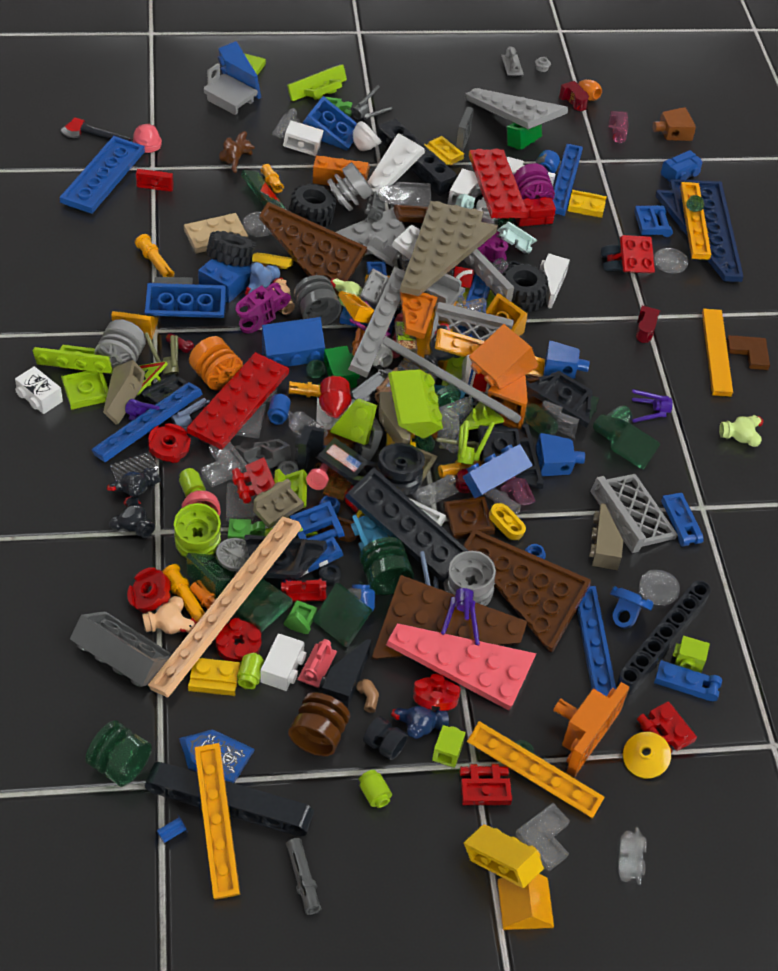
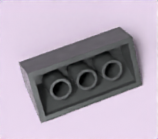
(120, 647)

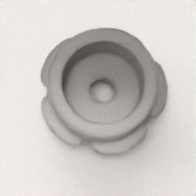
(542, 64)

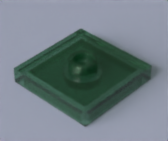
(342, 614)

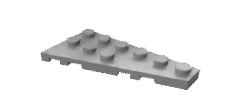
(516, 109)
(387, 228)

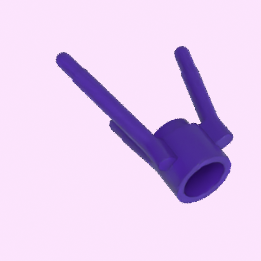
(660, 403)
(136, 408)
(464, 602)

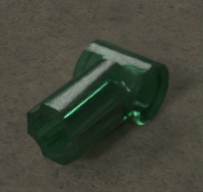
(606, 424)

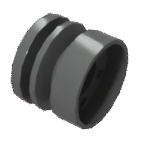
(317, 299)

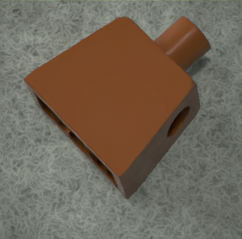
(676, 125)

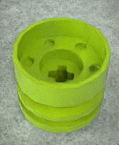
(197, 530)

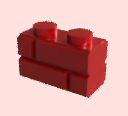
(539, 212)

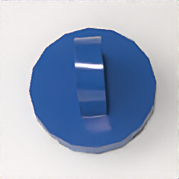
(629, 602)

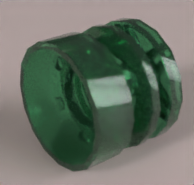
(384, 563)
(118, 753)

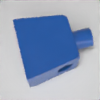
(563, 359)
(557, 455)

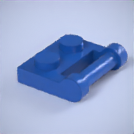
(648, 222)
(318, 518)

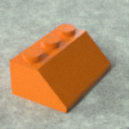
(327, 167)

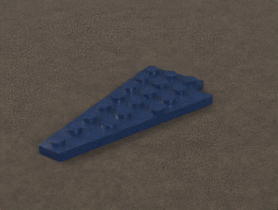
(720, 233)

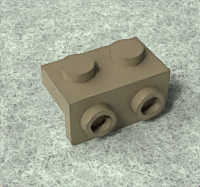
(276, 503)

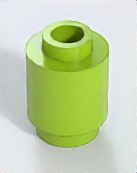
(190, 481)
(250, 671)
(375, 789)

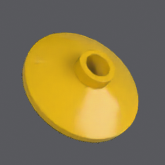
(652, 764)

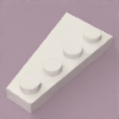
(395, 162)

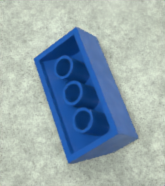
(185, 300)

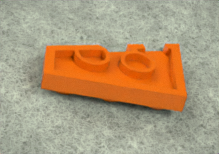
(417, 313)

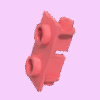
(317, 663)

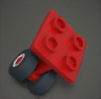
(634, 252)

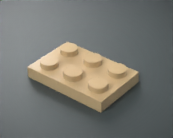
(199, 232)

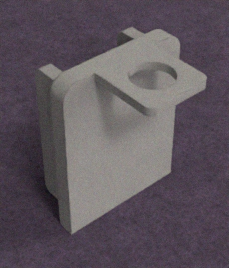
(227, 91)
(446, 289)

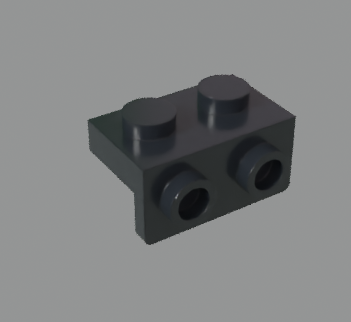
(309, 445)

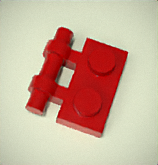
(258, 474)
(670, 723)
(485, 791)

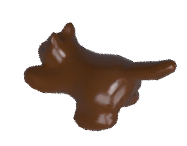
(234, 149)

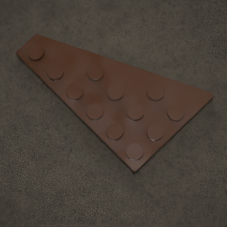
(313, 246)
(533, 587)
(427, 607)

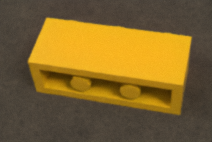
(504, 855)

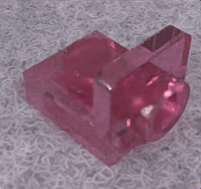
(521, 490)

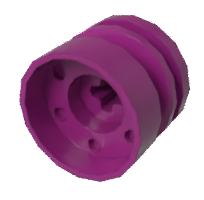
(534, 182)

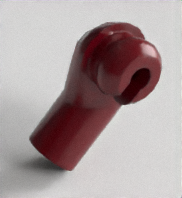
(184, 346)

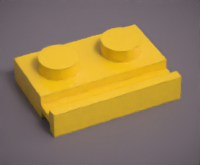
(445, 150)
(587, 203)
(265, 259)
(214, 677)

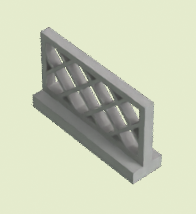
(471, 319)
(622, 516)

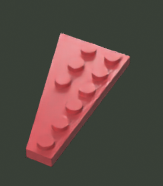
(484, 669)

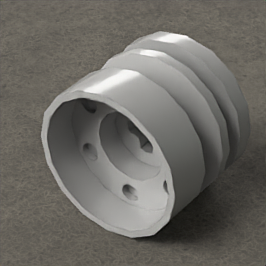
(350, 186)
(121, 342)
(474, 572)

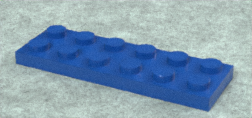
(102, 174)

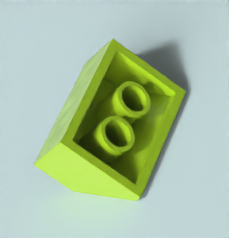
(415, 402)

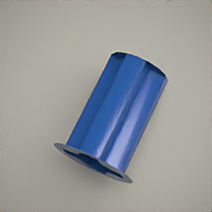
(171, 830)

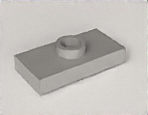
(373, 287)

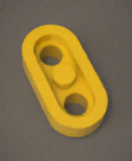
(507, 521)

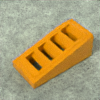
(356, 307)

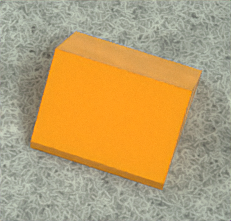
(504, 308)
(145, 323)
(525, 907)

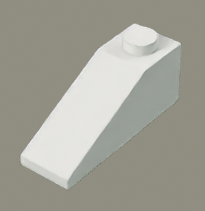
(556, 270)

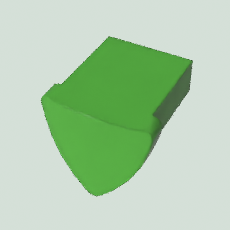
(300, 617)

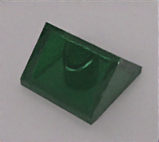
(633, 443)
(209, 572)

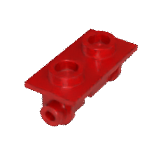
(305, 591)

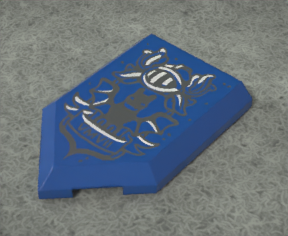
(234, 753)

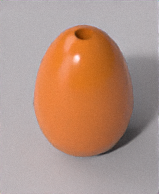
(592, 88)

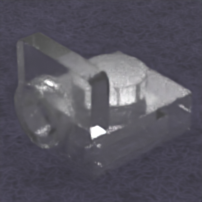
(476, 304)

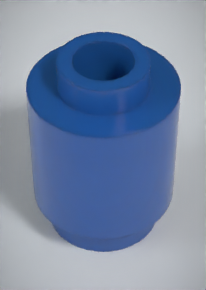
(278, 408)

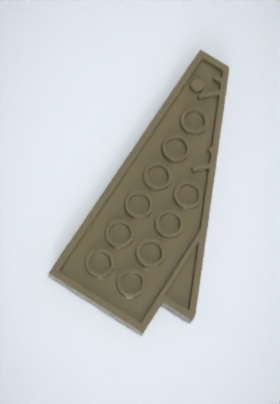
(443, 242)

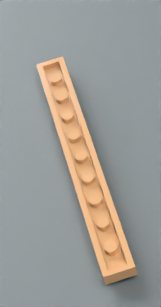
(224, 607)

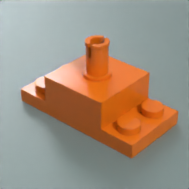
(589, 723)

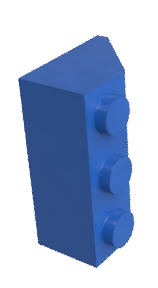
(293, 341)

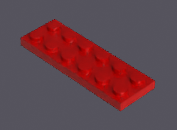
(497, 184)
(238, 401)

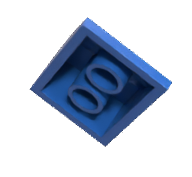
(237, 66)
(336, 124)
(219, 273)

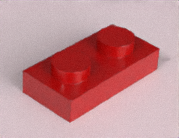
(154, 180)

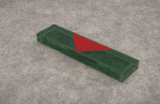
(261, 188)

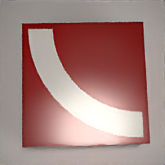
(465, 275)

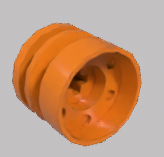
(214, 362)

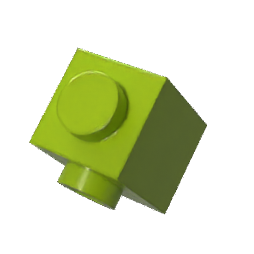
(691, 653)

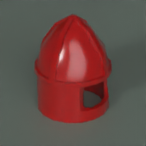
(334, 396)

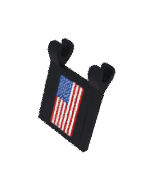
(345, 461)

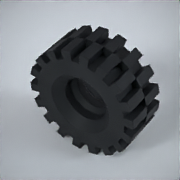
(231, 248)

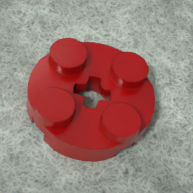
(166, 452)
(156, 596)
(238, 630)
(436, 692)

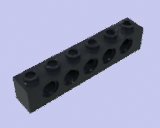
(428, 166)

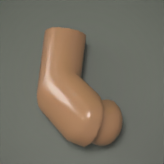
(367, 687)

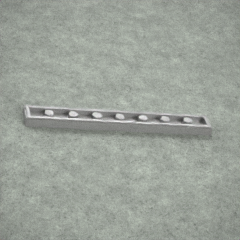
(452, 380)

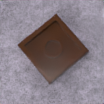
(468, 515)

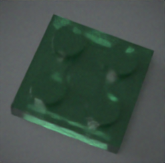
(264, 605)

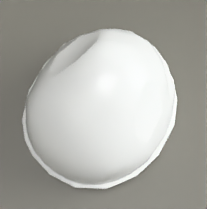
(364, 137)

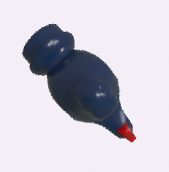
(421, 720)

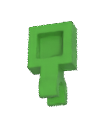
(341, 105)
(240, 527)

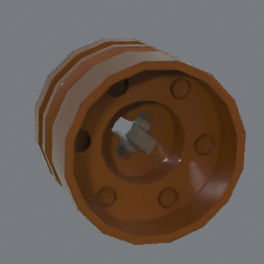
(319, 724)

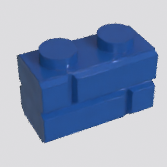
(682, 166)

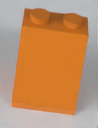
(503, 358)
(513, 397)

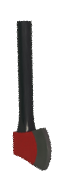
(77, 125)

